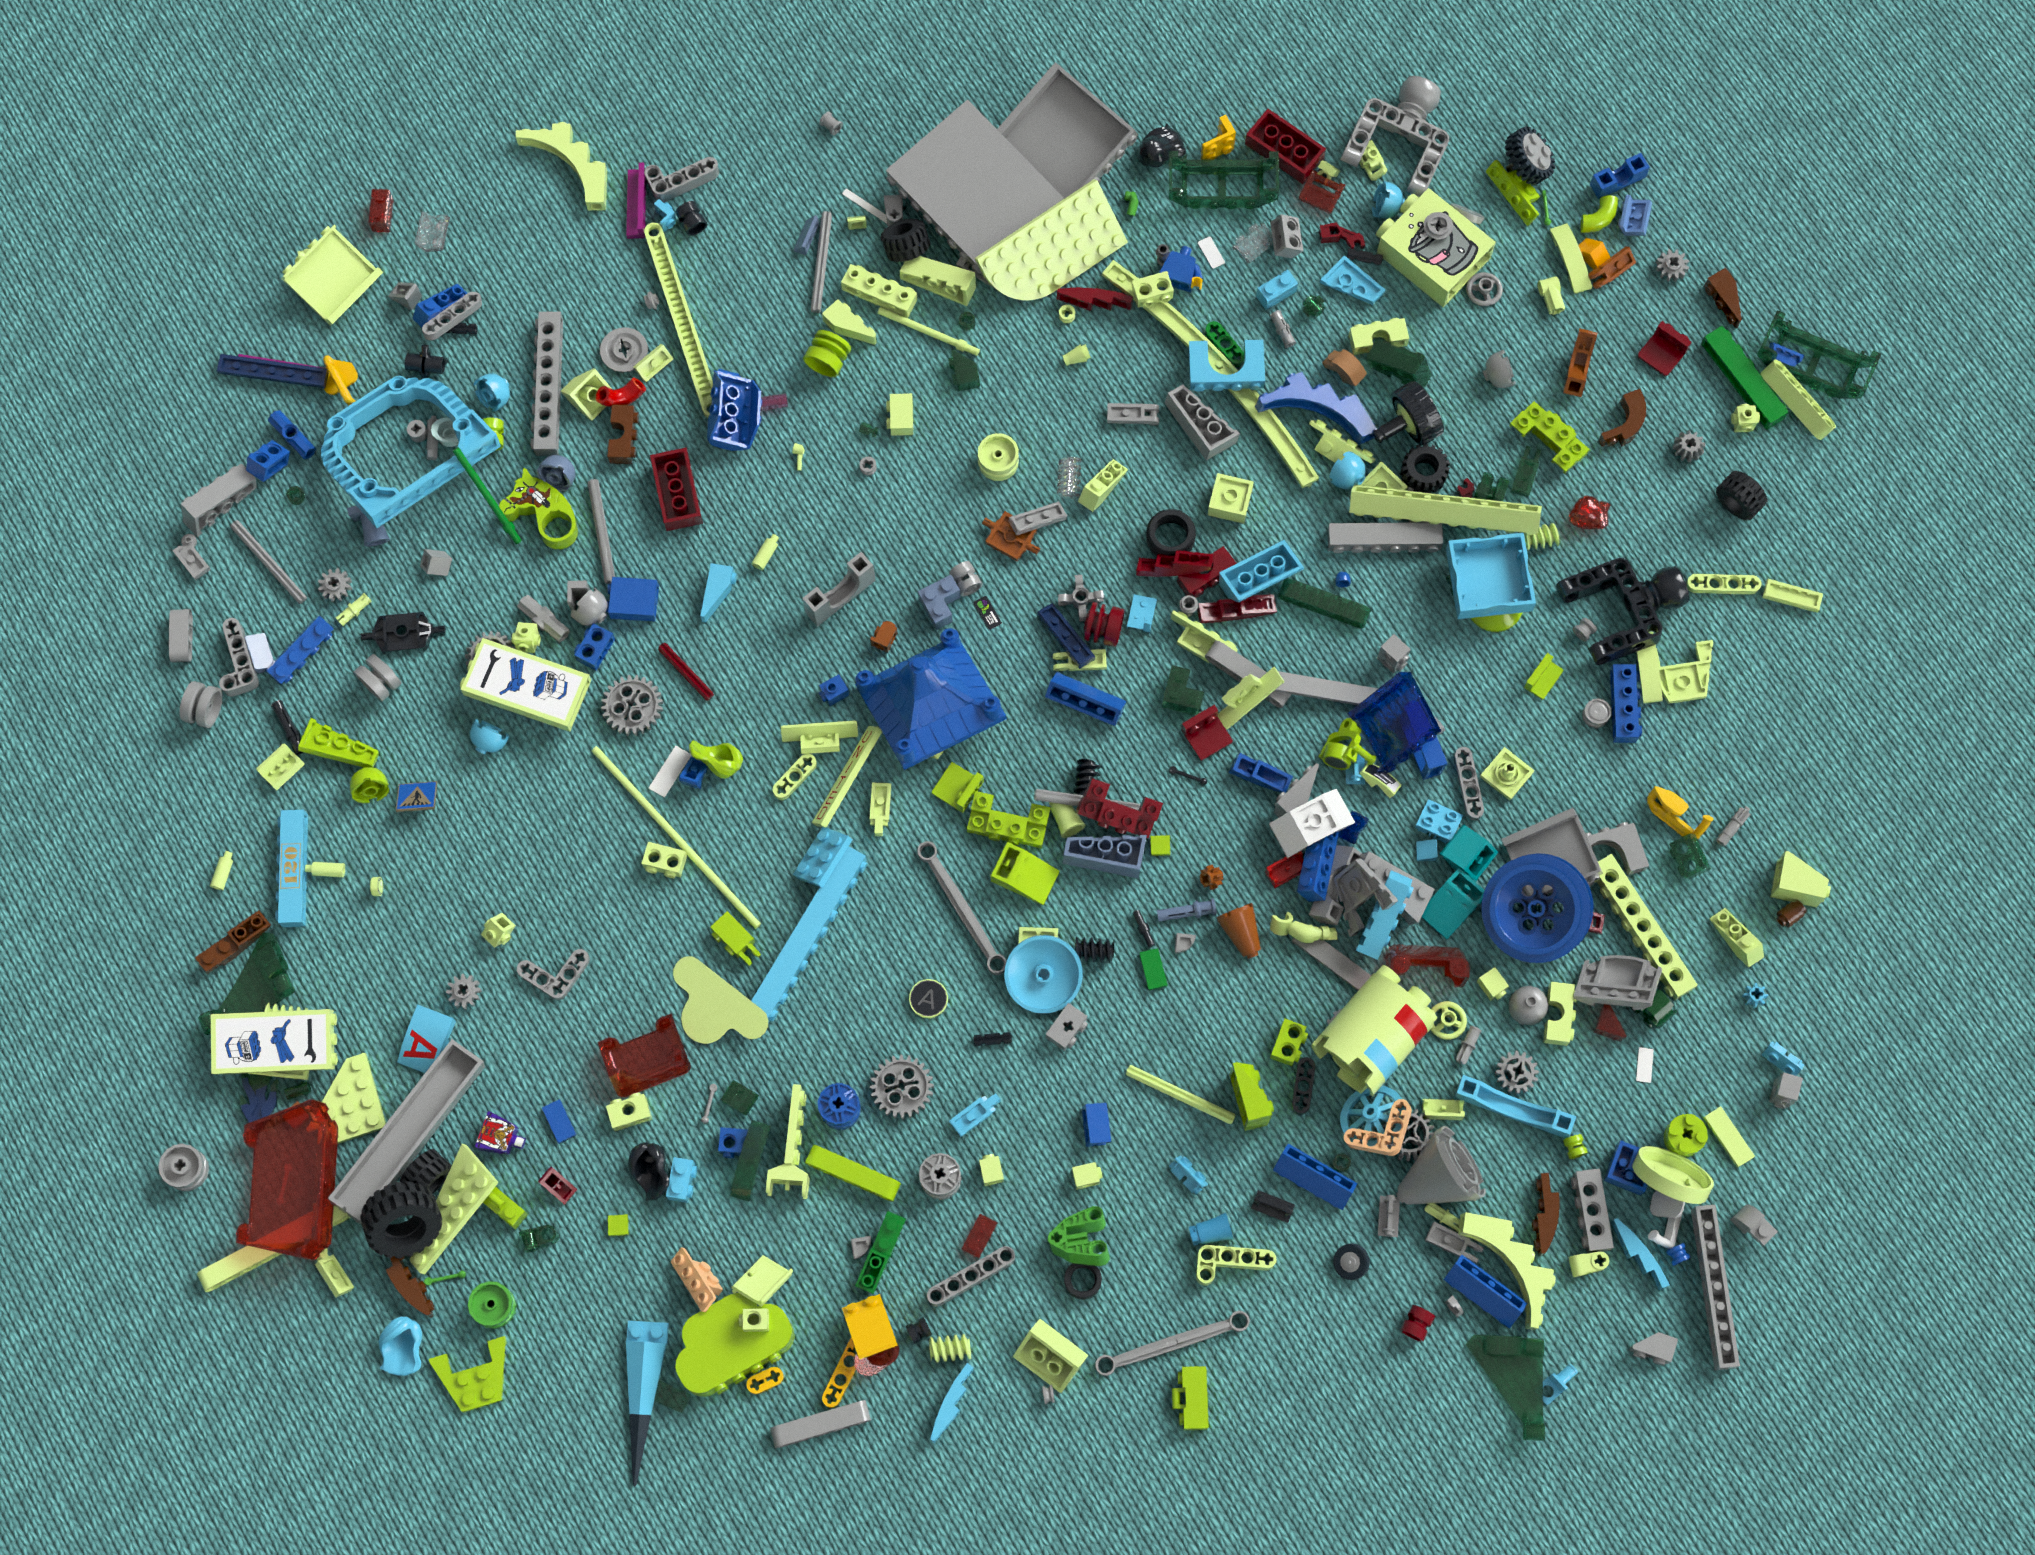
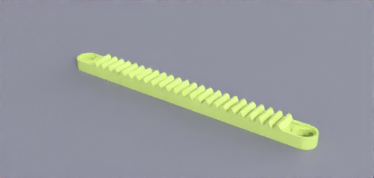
(680, 315)

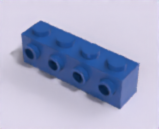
(299, 649)
(1085, 699)
(1625, 703)
(1317, 868)
(1315, 1177)
(1485, 1291)

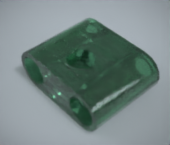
(739, 1097)

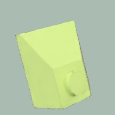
(582, 393)

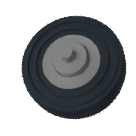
(1351, 1261)

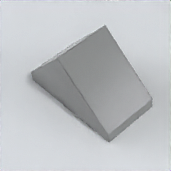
(406, 294)

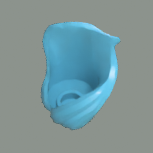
(400, 1346)

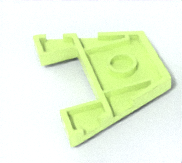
(1687, 680)

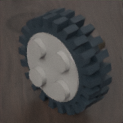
(1529, 156)

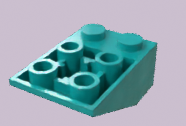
(1453, 903)

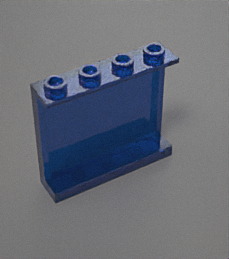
(1396, 720)

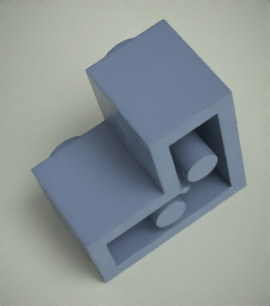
(935, 600)

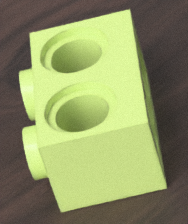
(1150, 285)
(666, 855)

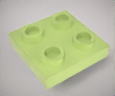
(1507, 773)

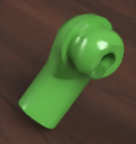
(1133, 204)

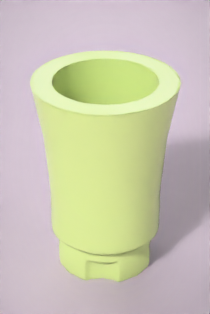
(1067, 820)

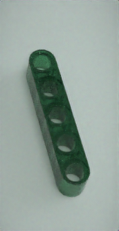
(1324, 603)

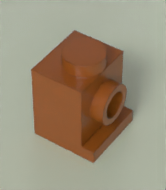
(884, 636)

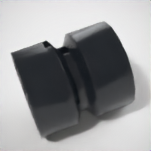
(691, 219)

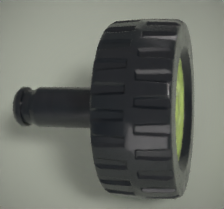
(1414, 413)

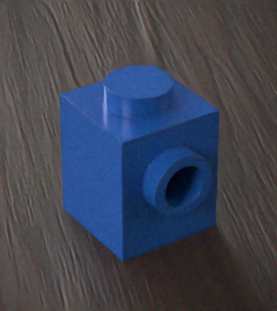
(833, 690)

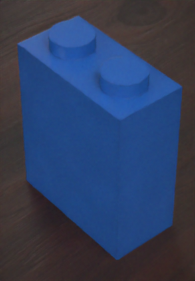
(633, 599)

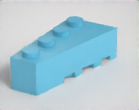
(1381, 921)

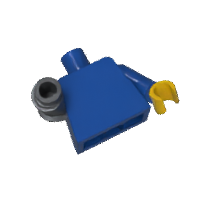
(1180, 267)

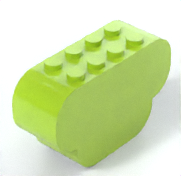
(722, 1352)

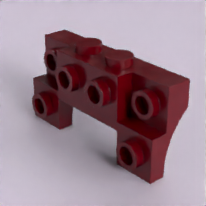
(1117, 815)

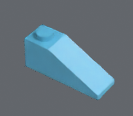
(717, 588)

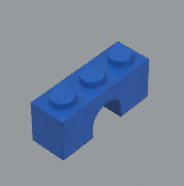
(1610, 181)

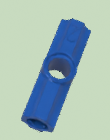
(298, 441)

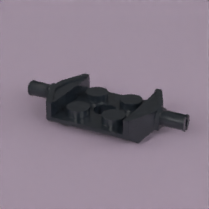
(417, 636)

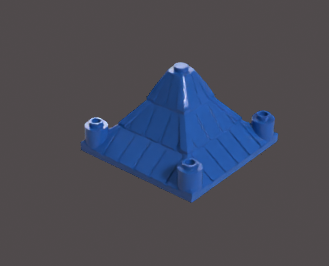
(930, 701)

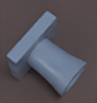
(372, 535)

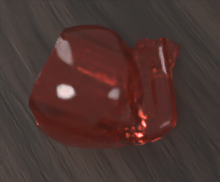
(1589, 513)

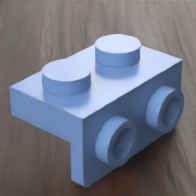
(1634, 216)

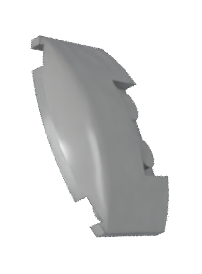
(1618, 982)

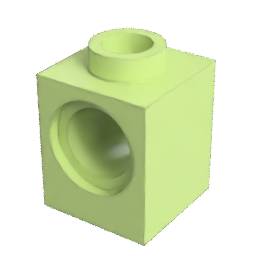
(1493, 984)
(991, 1170)
(1086, 1175)
(763, 1324)

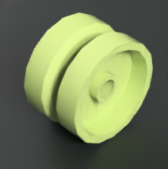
(998, 457)

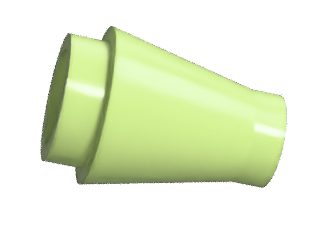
(1077, 355)

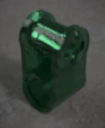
(534, 1238)

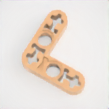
(1383, 1139)

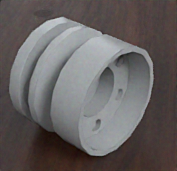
(945, 1186)

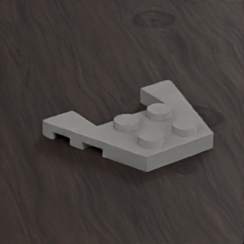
(1355, 887)

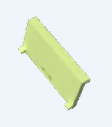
(762, 1280)

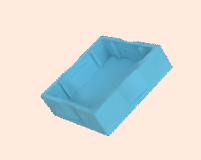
(1490, 576)

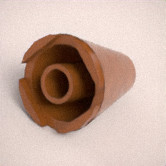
(1242, 929)

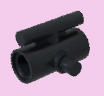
(425, 363)

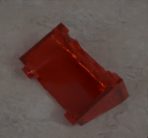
(1456, 967)
(645, 1059)

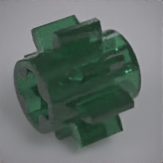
(1313, 306)

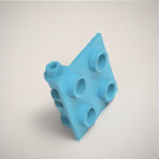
(1438, 821)

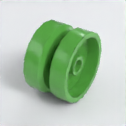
(501, 1312)

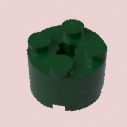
(1659, 1012)

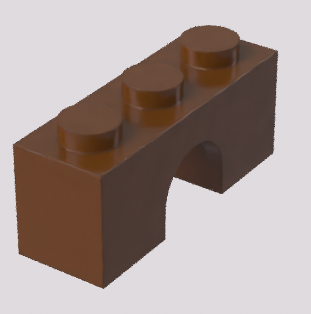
(622, 450)

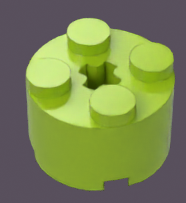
(1681, 1125)

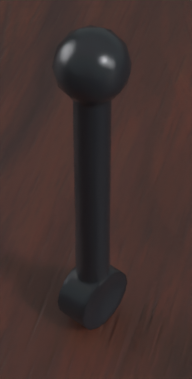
(1173, 770)

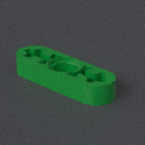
(1237, 351)

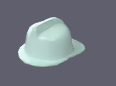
(444, 432)

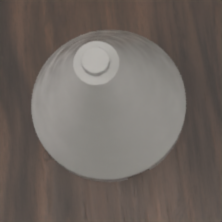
(1442, 1173)

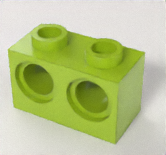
(1285, 1041)

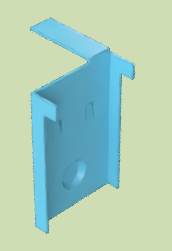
(1142, 613)

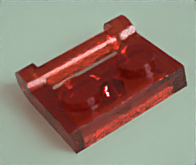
(1318, 196)

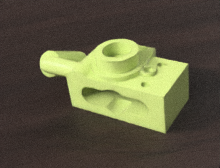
(1372, 161)

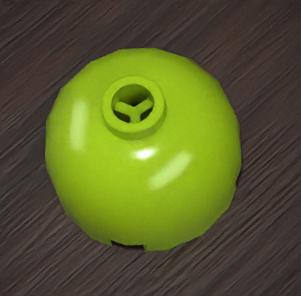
(368, 784)

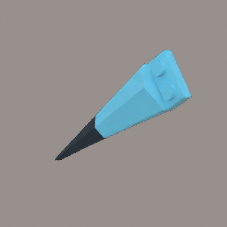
(645, 1356)

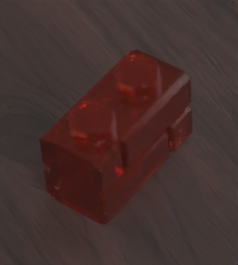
(380, 210)

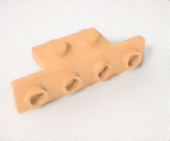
(697, 1279)

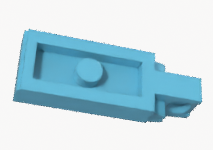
(974, 1114)

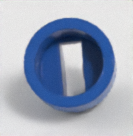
(1342, 579)

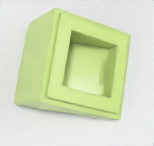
(856, 222)

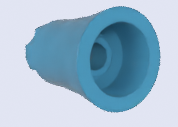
(1211, 1230)

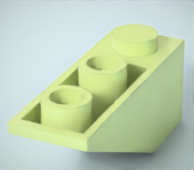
(845, 323)
(1101, 485)
(1738, 937)

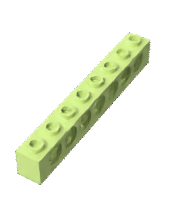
(1653, 931)

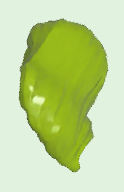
(721, 759)

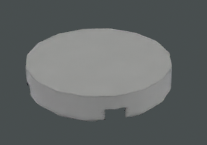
(1469, 214)

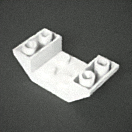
(1311, 822)

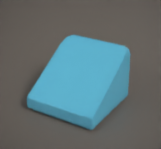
(1426, 850)

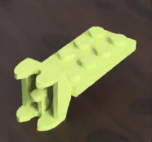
(788, 1172)

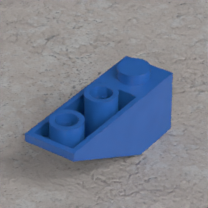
(436, 304)

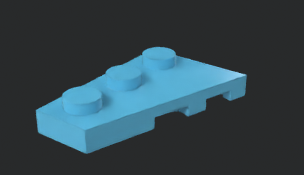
(1352, 281)

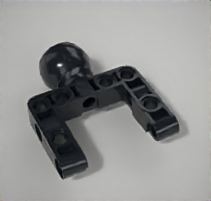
(1664, 590)

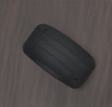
(1170, 516)

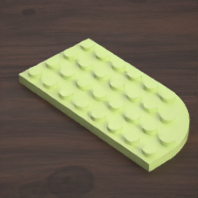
(1054, 246)

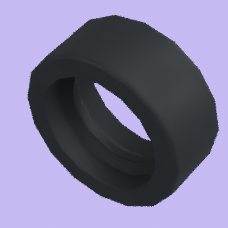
(1080, 1294)

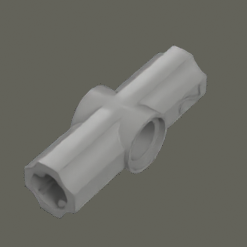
(543, 618)

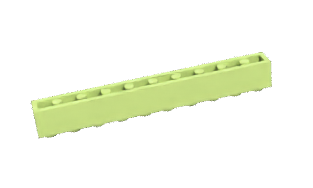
(1445, 509)

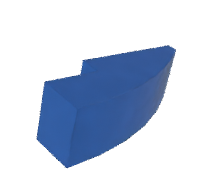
(1260, 773)

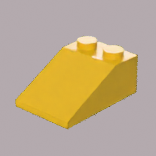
(869, 1326)

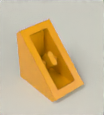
(1593, 252)

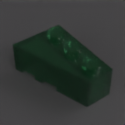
(1399, 362)

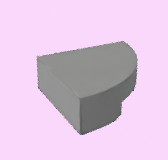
(1184, 942)
(860, 1246)
(1454, 1306)

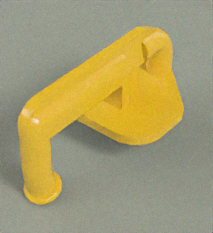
(340, 376)
(1672, 806)

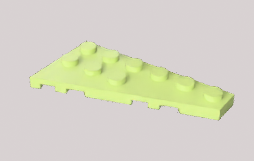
(459, 1198)

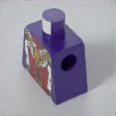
(498, 1135)

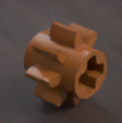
(1211, 877)

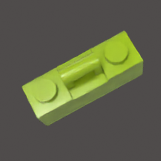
(505, 1208)
(1196, 1400)

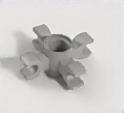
(1065, 599)

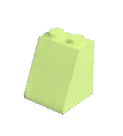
(1798, 881)

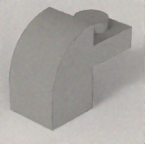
(1752, 1221)

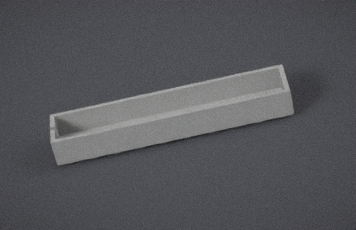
(408, 1128)

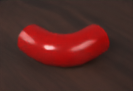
(623, 396)

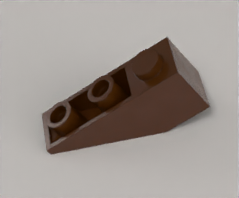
(1725, 293)

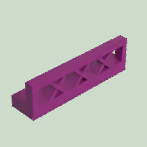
(636, 203)

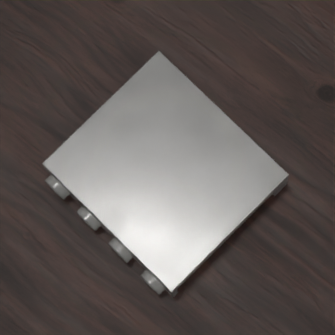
(1559, 837)

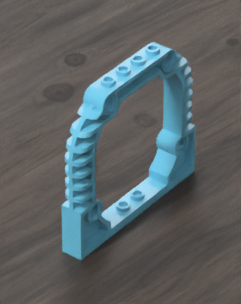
(384, 503)

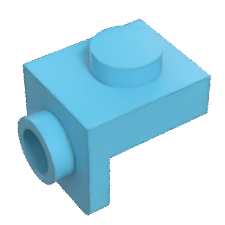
(665, 211)

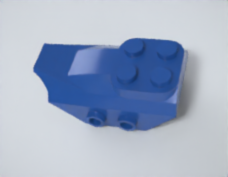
(733, 411)

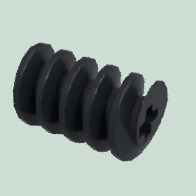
(1086, 771)
(1094, 949)

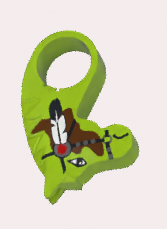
(540, 498)

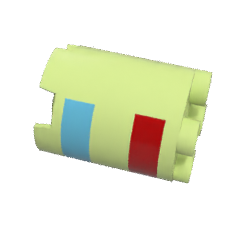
(1376, 1031)

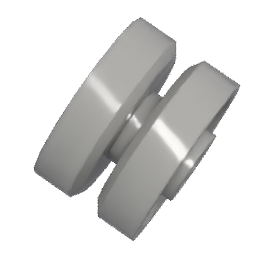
(379, 675)
(201, 704)
(180, 1177)

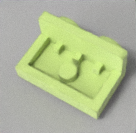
(280, 766)

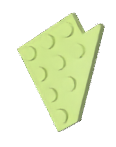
(355, 1100)

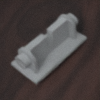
(1388, 1216)

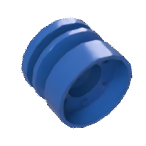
(847, 1113)

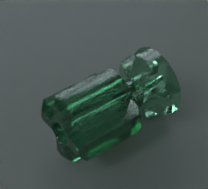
(867, 429)

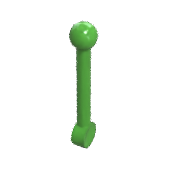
(1547, 221)
(428, 1281)

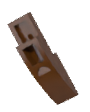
(234, 943)
(1545, 1222)
(411, 1290)

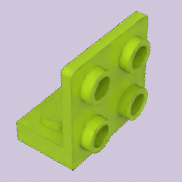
(958, 787)

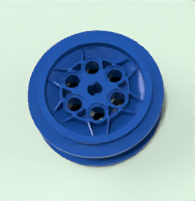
(1507, 925)

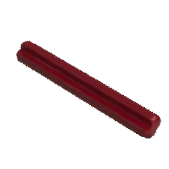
(685, 671)

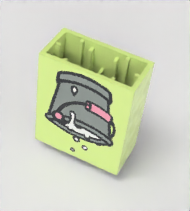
(1434, 266)

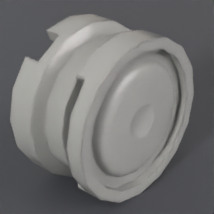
(1596, 713)

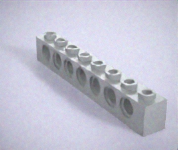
(547, 445)
(1715, 1287)

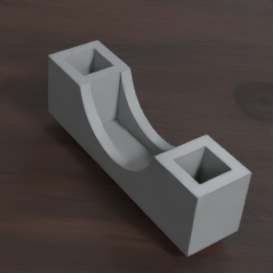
(1330, 909)

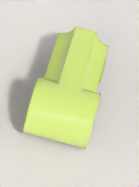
(1550, 290)

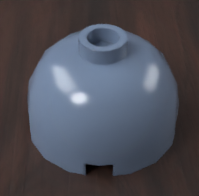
(557, 472)

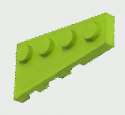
(329, 744)

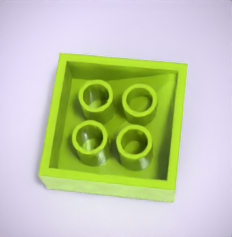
(1251, 1100)

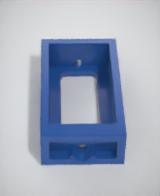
(1430, 759)

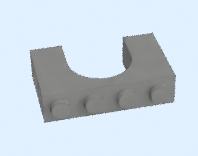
(858, 578)
(1626, 842)

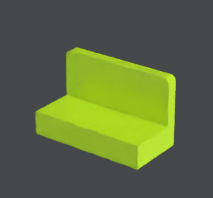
(1543, 677)

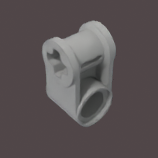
(893, 208)

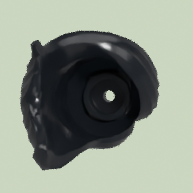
(1156, 146)
(647, 1168)

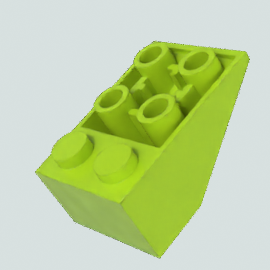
(1024, 874)

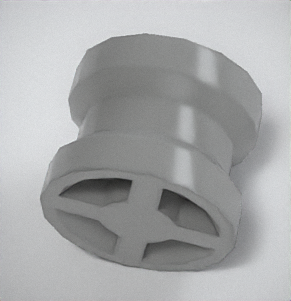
(420, 434)
(1584, 629)

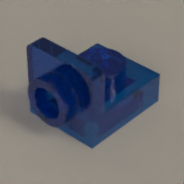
(1352, 832)

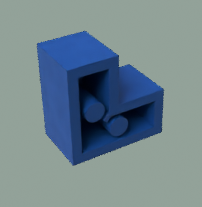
(1620, 1169)

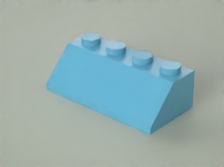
(1259, 572)

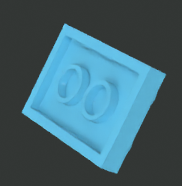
(822, 857)

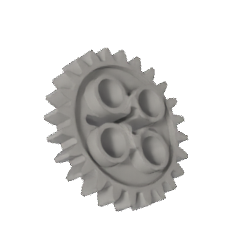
(616, 699)
(897, 1069)

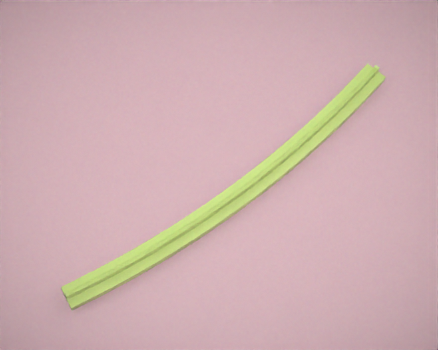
(1247, 398)

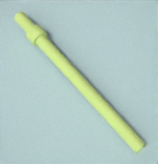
(960, 345)

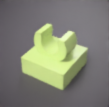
(1328, 169)

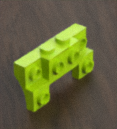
(1553, 433)
(1007, 826)

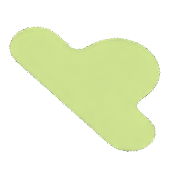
(715, 1005)

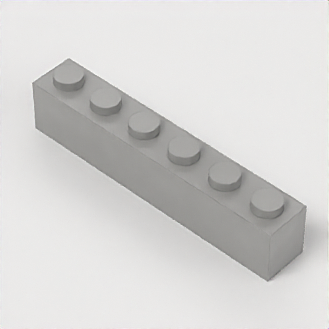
(1384, 537)

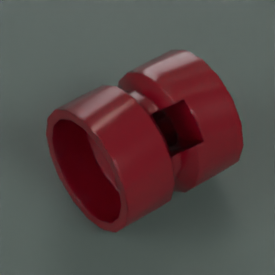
(1417, 1323)

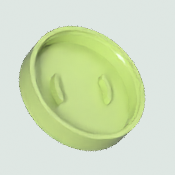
(1672, 1175)

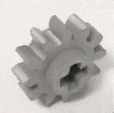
(1679, 265)
(328, 589)
(456, 993)

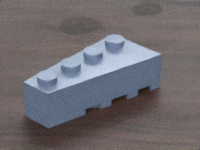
(1106, 854)

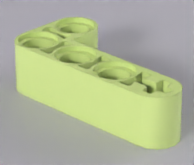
(1236, 1262)

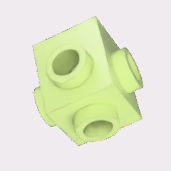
(1745, 418)
(526, 637)
(498, 930)

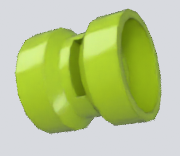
(1573, 1142)

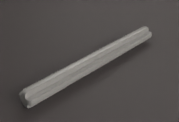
(821, 262)
(601, 530)
(270, 564)
(1070, 799)

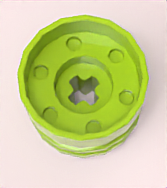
(827, 353)

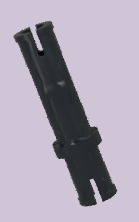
(292, 734)

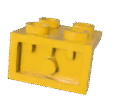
(1222, 144)

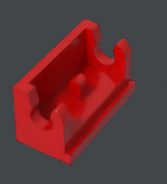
(1285, 869)

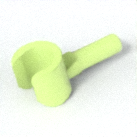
(799, 450)

